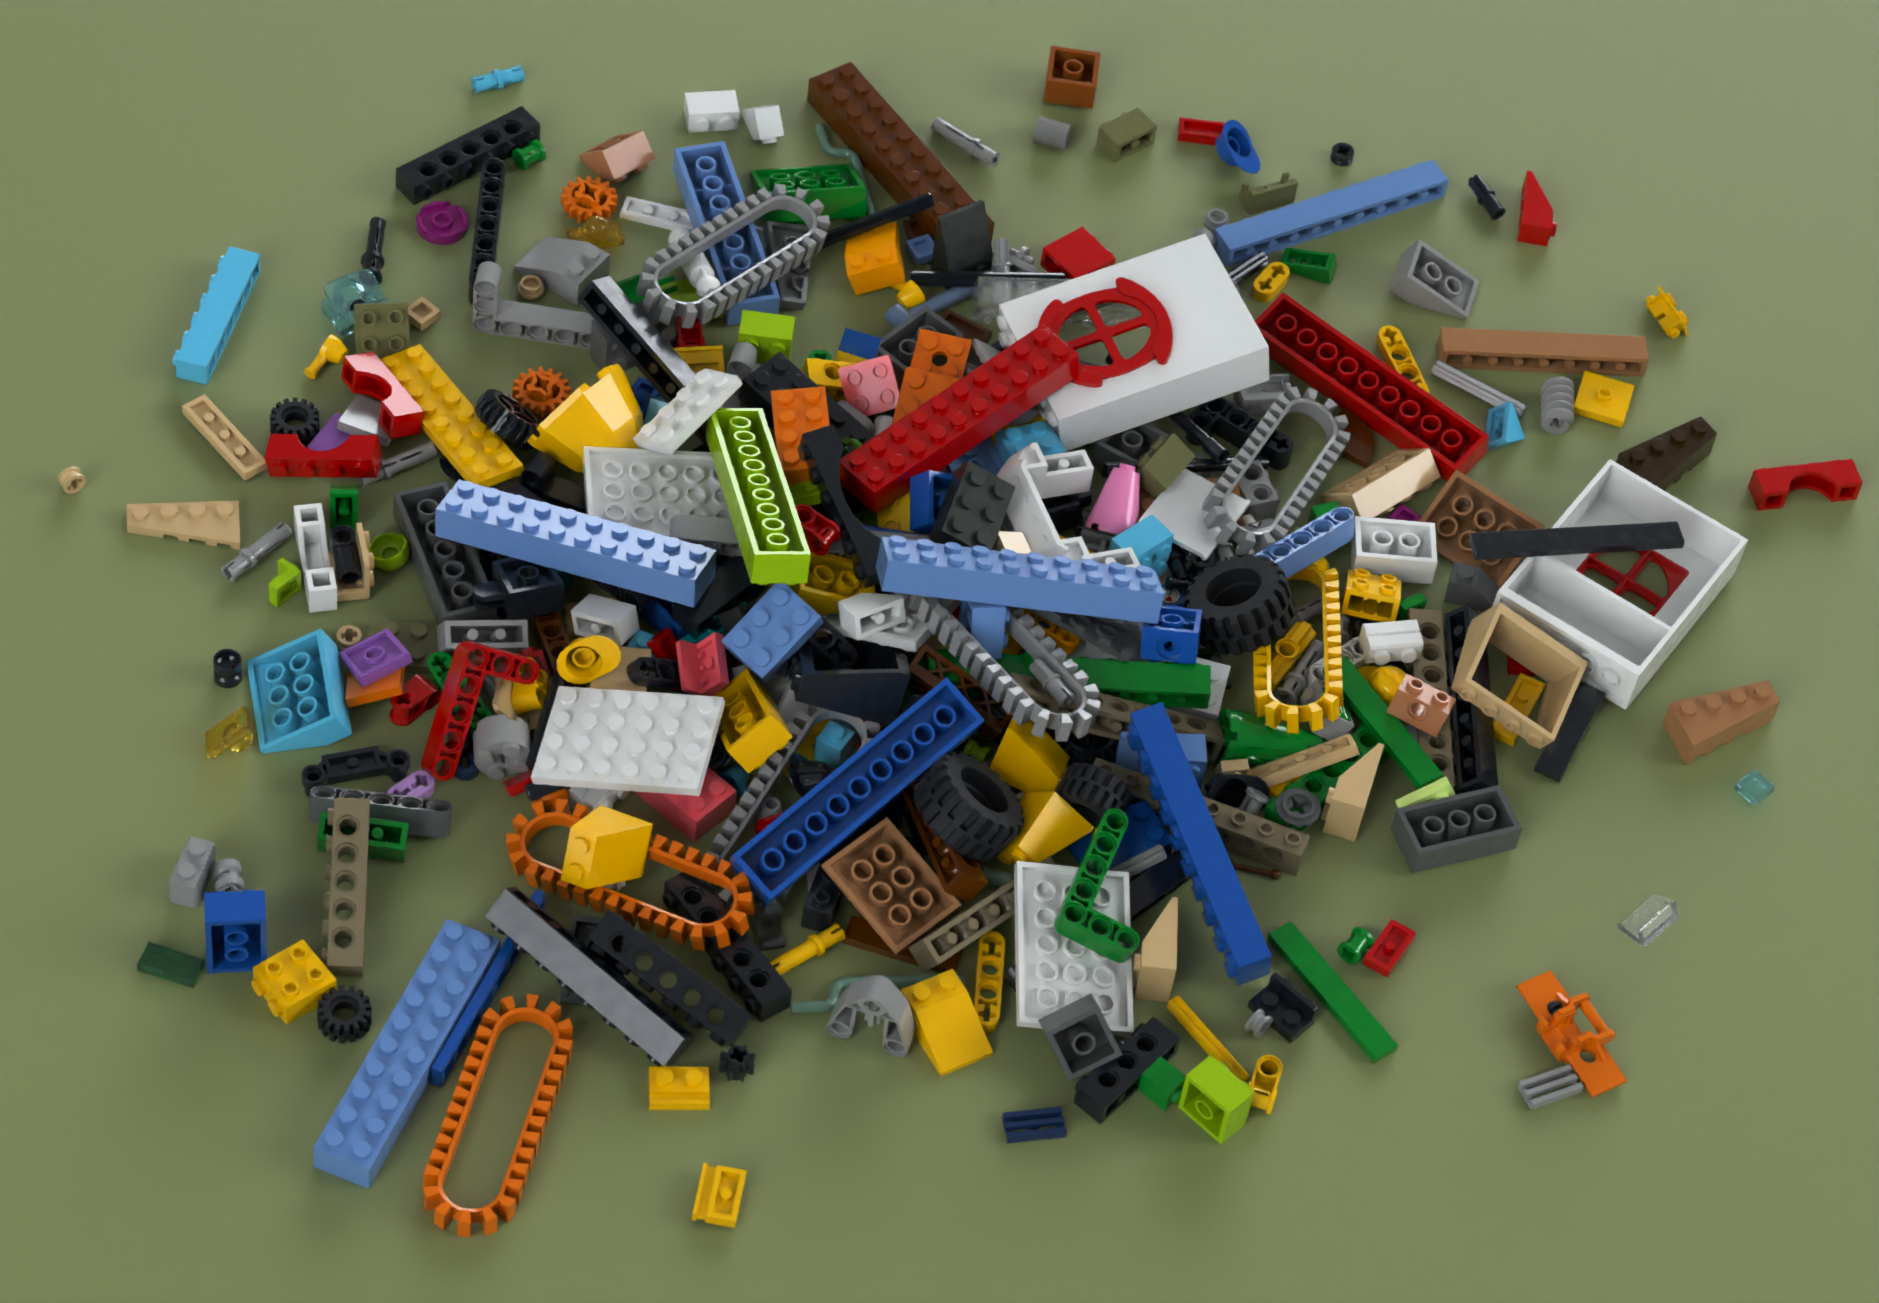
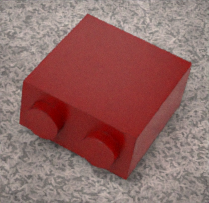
(1076, 255)

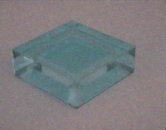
(1754, 787)

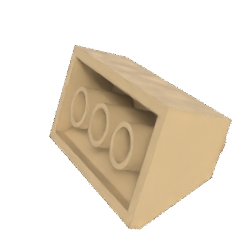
(1385, 482)

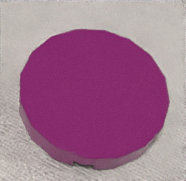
(442, 223)

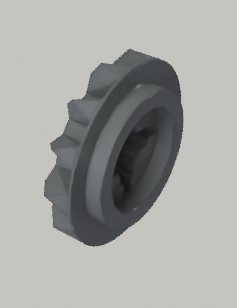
(1301, 799)

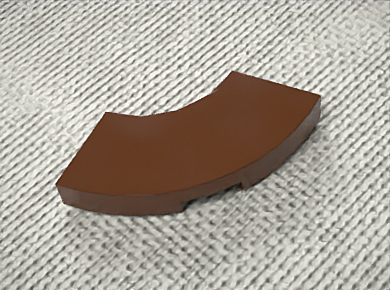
(1360, 444)

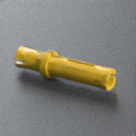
(812, 947)

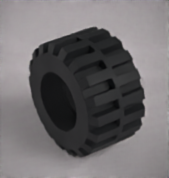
(1093, 791)

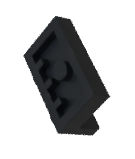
(1287, 1006)

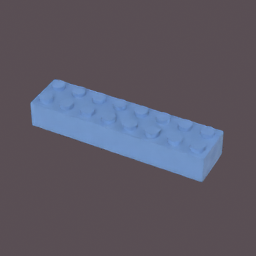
(709, 189)

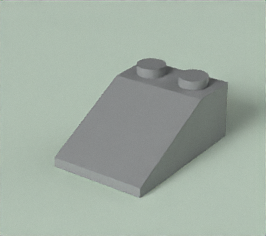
(565, 265)
(1433, 281)

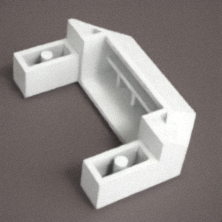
(1047, 477)

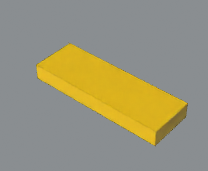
(1523, 698)

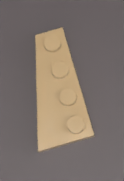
(203, 521)

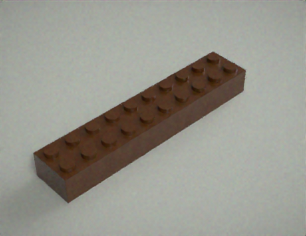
(886, 144)

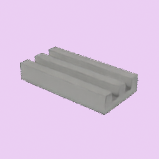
(1553, 1079)

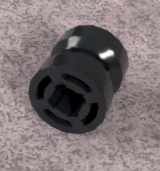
(227, 668)

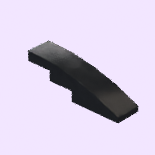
(1571, 733)

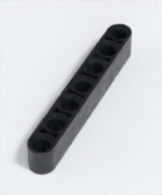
(487, 217)

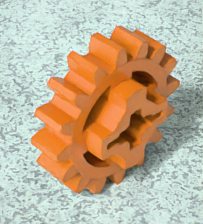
(588, 199)
(541, 390)

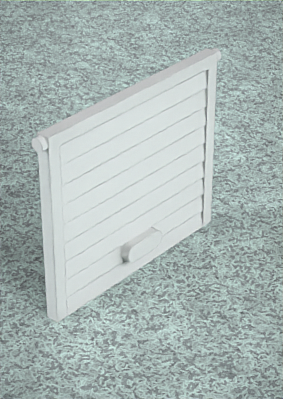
(1182, 513)

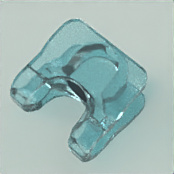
(345, 293)

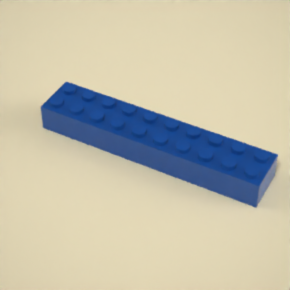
(856, 792)
(1199, 844)

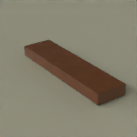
(863, 936)

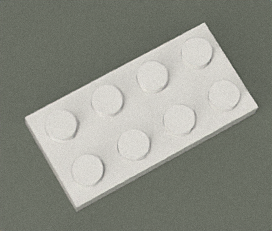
(687, 411)

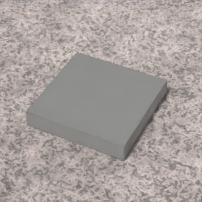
(363, 419)

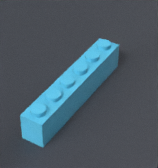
(217, 315)

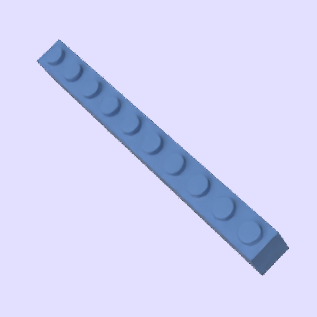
(1330, 212)

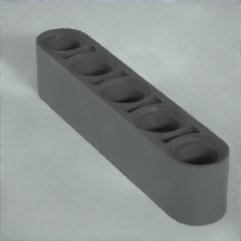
(424, 815)

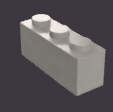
(499, 634)

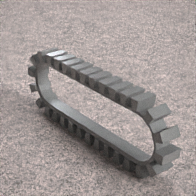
(716, 231)
(1216, 500)
(1003, 685)
(766, 780)

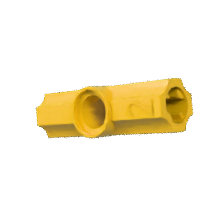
(1289, 650)

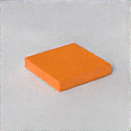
(381, 689)

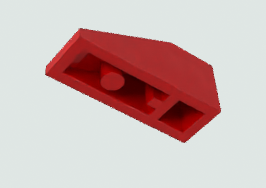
(1535, 215)

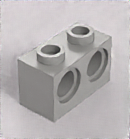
(1257, 488)

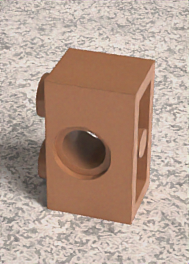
(1421, 705)

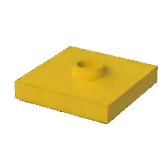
(1603, 399)

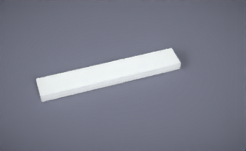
(663, 216)

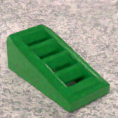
(1318, 265)

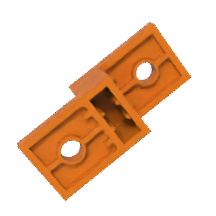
(926, 380)

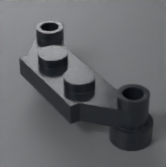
(356, 765)

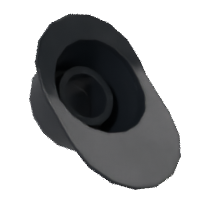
(806, 773)
(1231, 787)

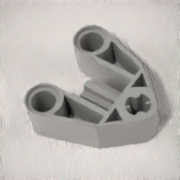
(879, 1001)

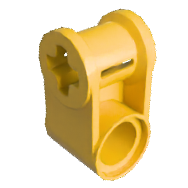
(531, 696)
(1265, 1085)

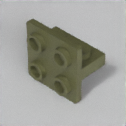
(381, 328)

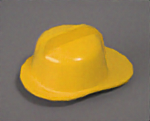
(588, 659)
(1383, 680)

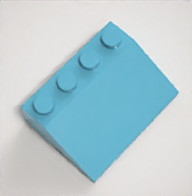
(299, 695)

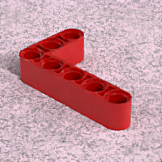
(466, 700)

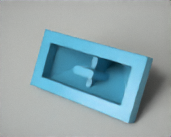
(1503, 426)

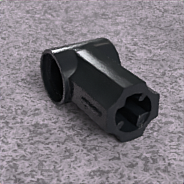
(345, 554)

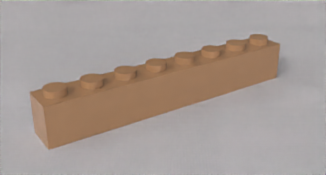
(1543, 351)

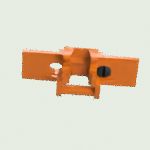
(1563, 1037)

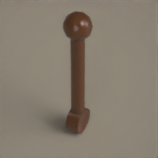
(1275, 874)

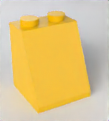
(1028, 760)
(1047, 828)
(606, 849)

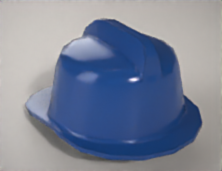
(1236, 147)

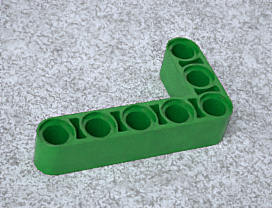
(1087, 884)

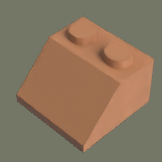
(619, 156)

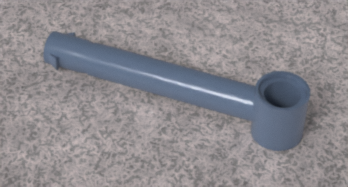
(898, 313)

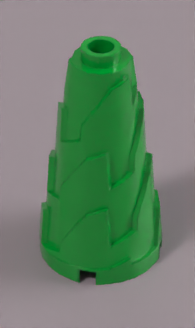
(1253, 740)

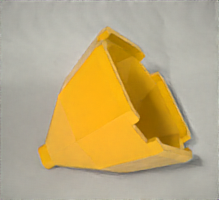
(591, 417)

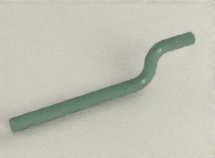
(849, 154)
(844, 982)

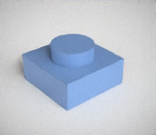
(920, 249)

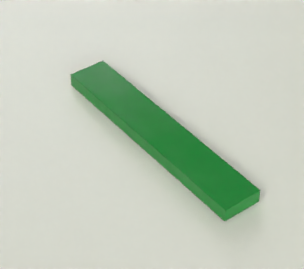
(1387, 728)
(1332, 992)

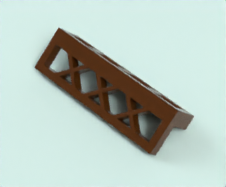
(926, 680)

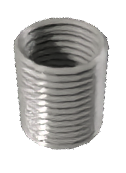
(1051, 133)

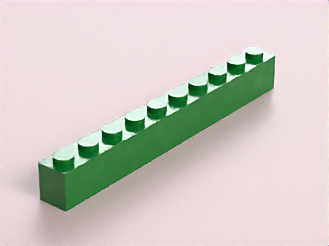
(1136, 680)

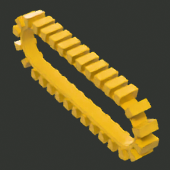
(1332, 698)

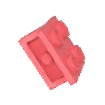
(870, 385)
(703, 665)

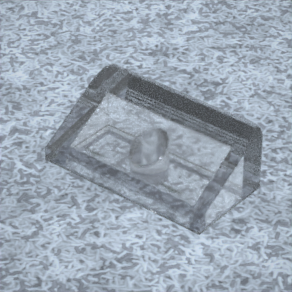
(1649, 919)

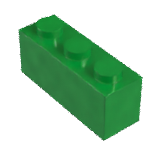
(386, 837)

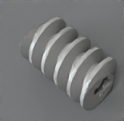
(1557, 405)

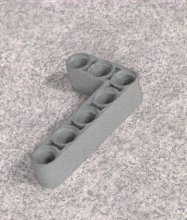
(522, 319)

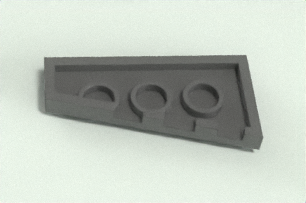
(794, 284)
(1105, 633)

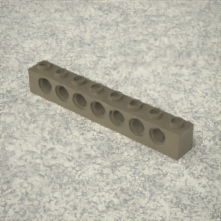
(1433, 671)
(1115, 715)
(1239, 830)

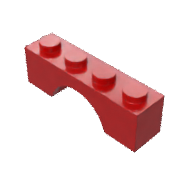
(369, 376)
(354, 458)
(1834, 479)

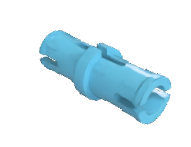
(497, 79)

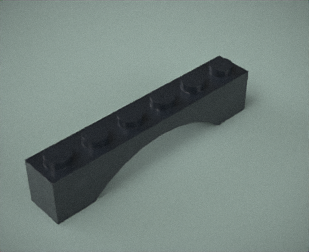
(822, 453)

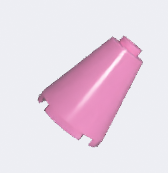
(1118, 502)

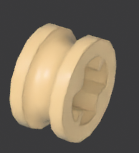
(71, 480)
(348, 631)

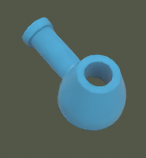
(737, 778)

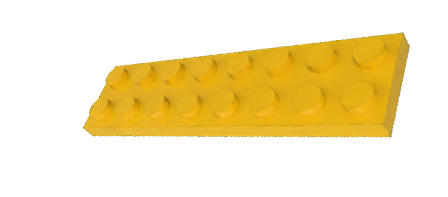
(452, 420)

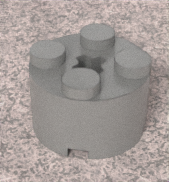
(501, 746)

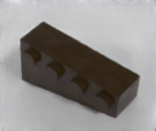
(1670, 454)

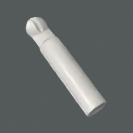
(697, 269)

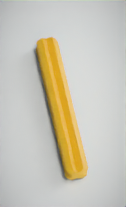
(1205, 1037)

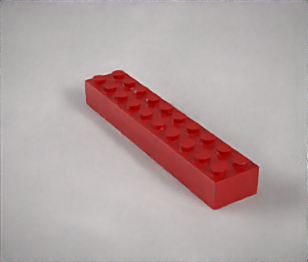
(1369, 387)
(959, 418)

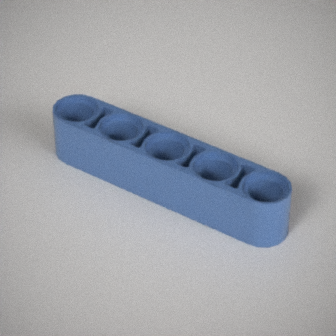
(1312, 541)

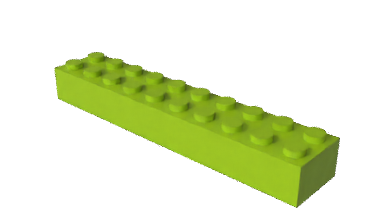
(758, 496)

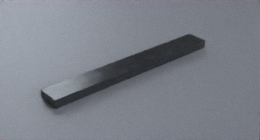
(1576, 540)

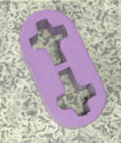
(408, 785)

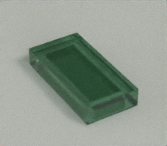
(170, 964)

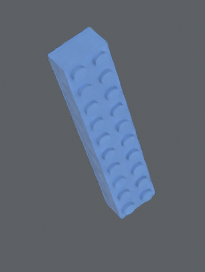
(576, 543)
(1019, 579)
(402, 1056)

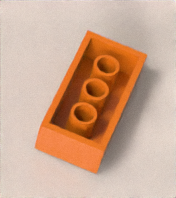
(793, 415)

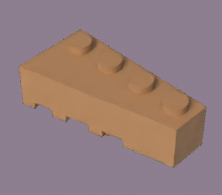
(1718, 717)

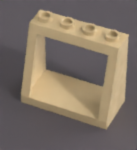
(1533, 650)

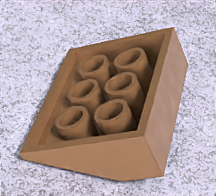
(1470, 508)
(891, 886)

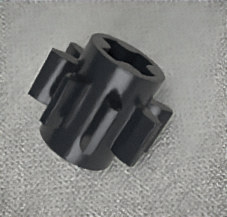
(737, 1062)

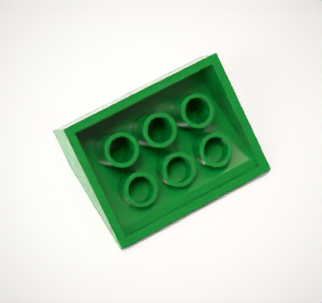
(833, 185)

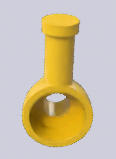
(909, 294)
(332, 351)

